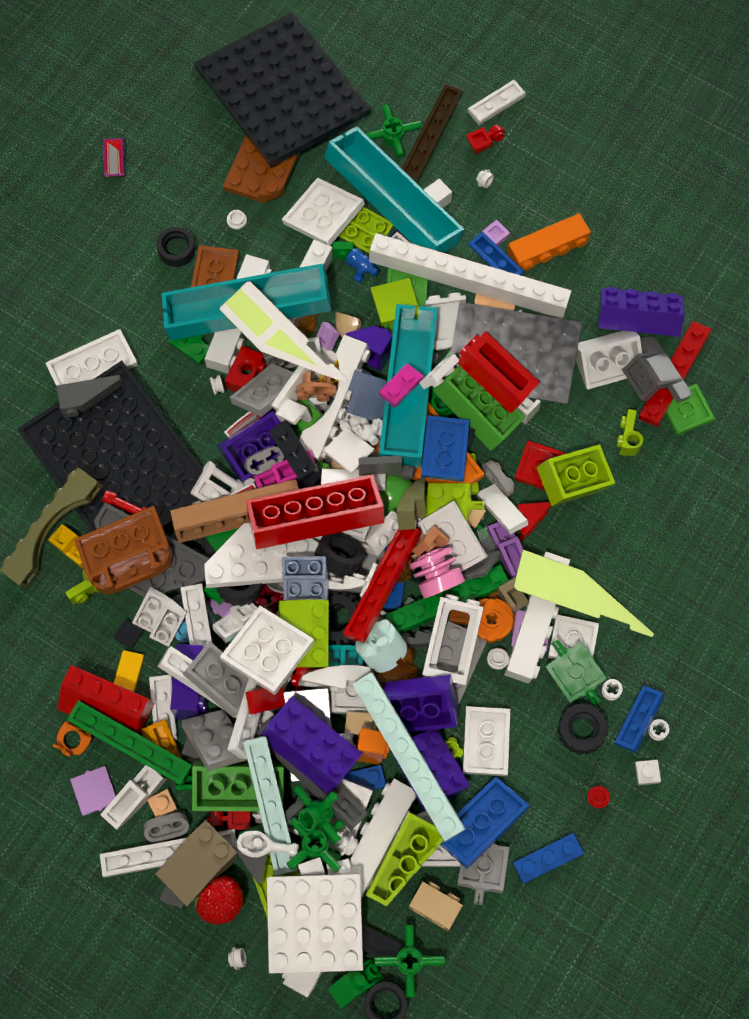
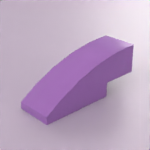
(509, 547)

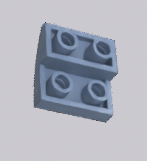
(365, 397)
(305, 578)

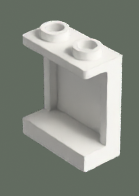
(446, 318)
(380, 535)

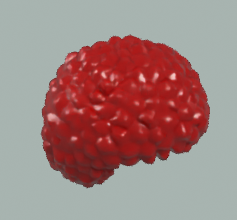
(220, 901)

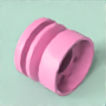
(436, 572)

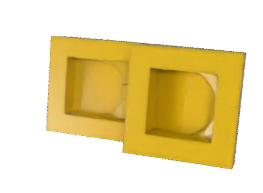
(64, 541)

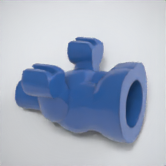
(361, 264)

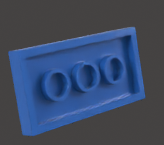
(485, 821)

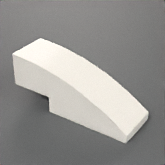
(335, 677)
(133, 796)

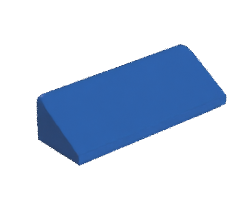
(494, 255)

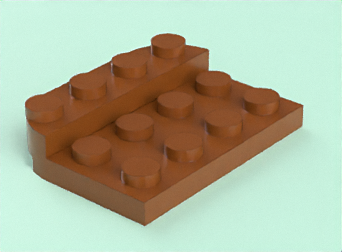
(254, 178)
(125, 552)

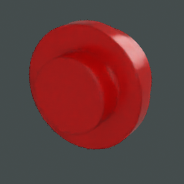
(598, 797)

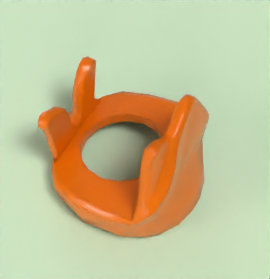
(84, 743)

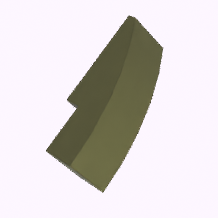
(412, 505)

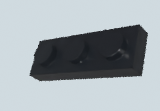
(293, 451)

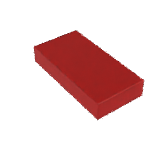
(263, 700)

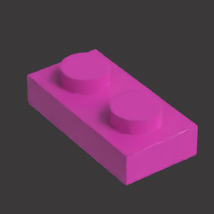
(400, 385)

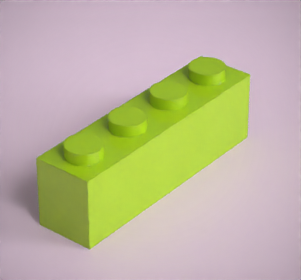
(408, 851)

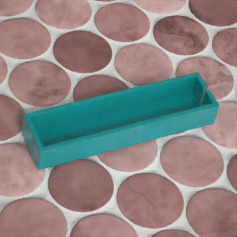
(393, 191)
(291, 291)
(406, 424)

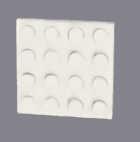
(314, 923)

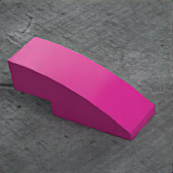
(279, 473)

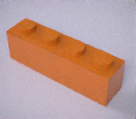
(549, 242)

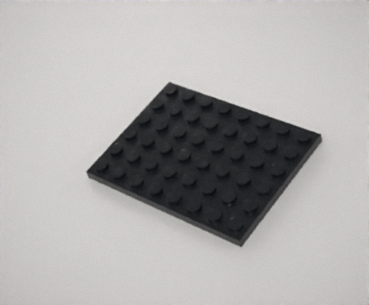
(282, 89)
(121, 446)

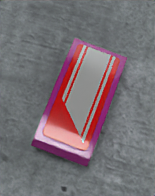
(113, 157)

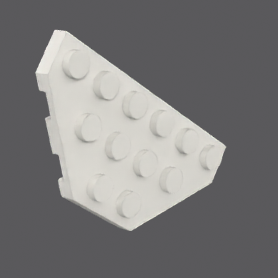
(242, 564)

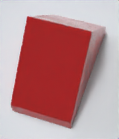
(534, 514)

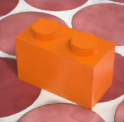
(372, 746)

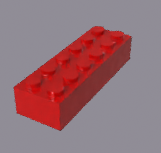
(315, 511)

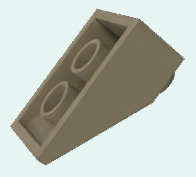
(197, 863)

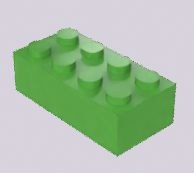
(474, 403)
(228, 787)

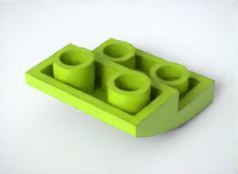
(364, 227)

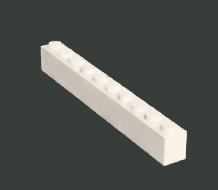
(469, 276)
(366, 857)

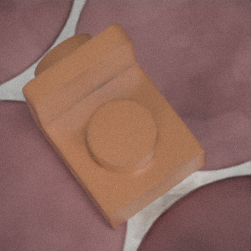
(430, 540)

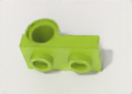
(627, 424)
(81, 591)

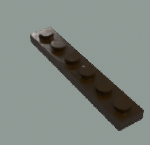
(432, 132)

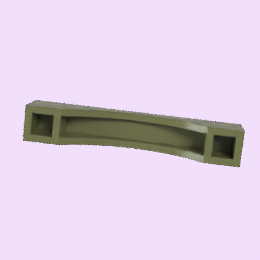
(24, 561)

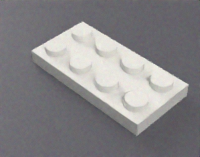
(91, 359)

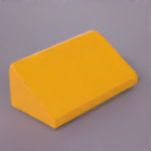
(160, 734)

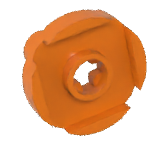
(504, 620)

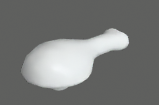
(258, 844)

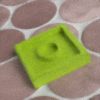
(390, 294)

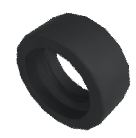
(174, 233)
(385, 986)

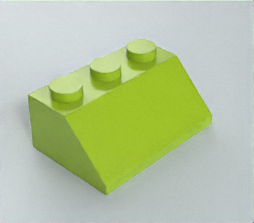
(312, 619)

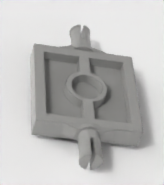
(486, 873)

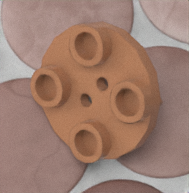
(319, 390)

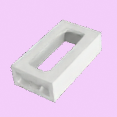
(445, 605)

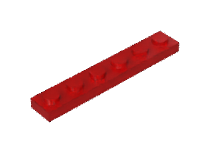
(683, 361)
(381, 585)

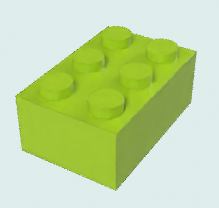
(575, 475)

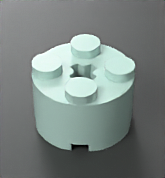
(382, 647)

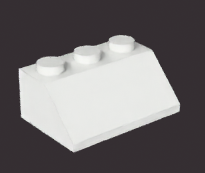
(604, 357)

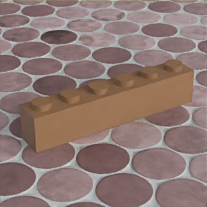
(220, 514)

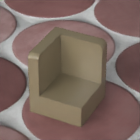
(512, 597)

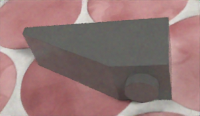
(82, 395)

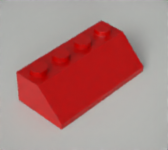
(105, 697)

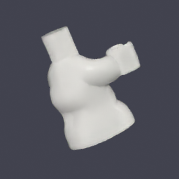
(364, 429)

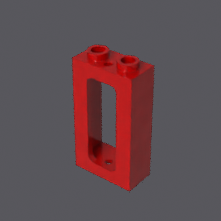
(490, 378)

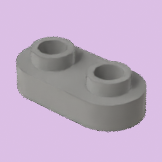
(495, 475)
(166, 827)

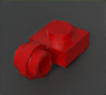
(481, 140)
(236, 819)

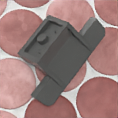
(653, 371)

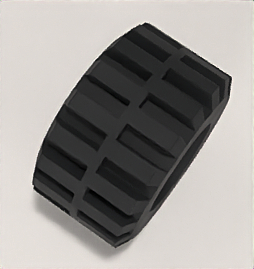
(337, 602)

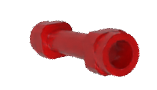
(112, 499)

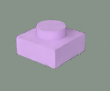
(497, 232)
(327, 336)

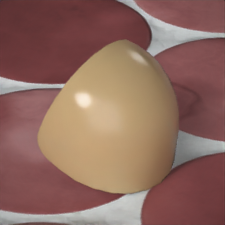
(346, 323)

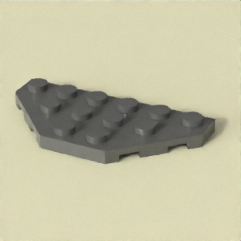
(186, 566)

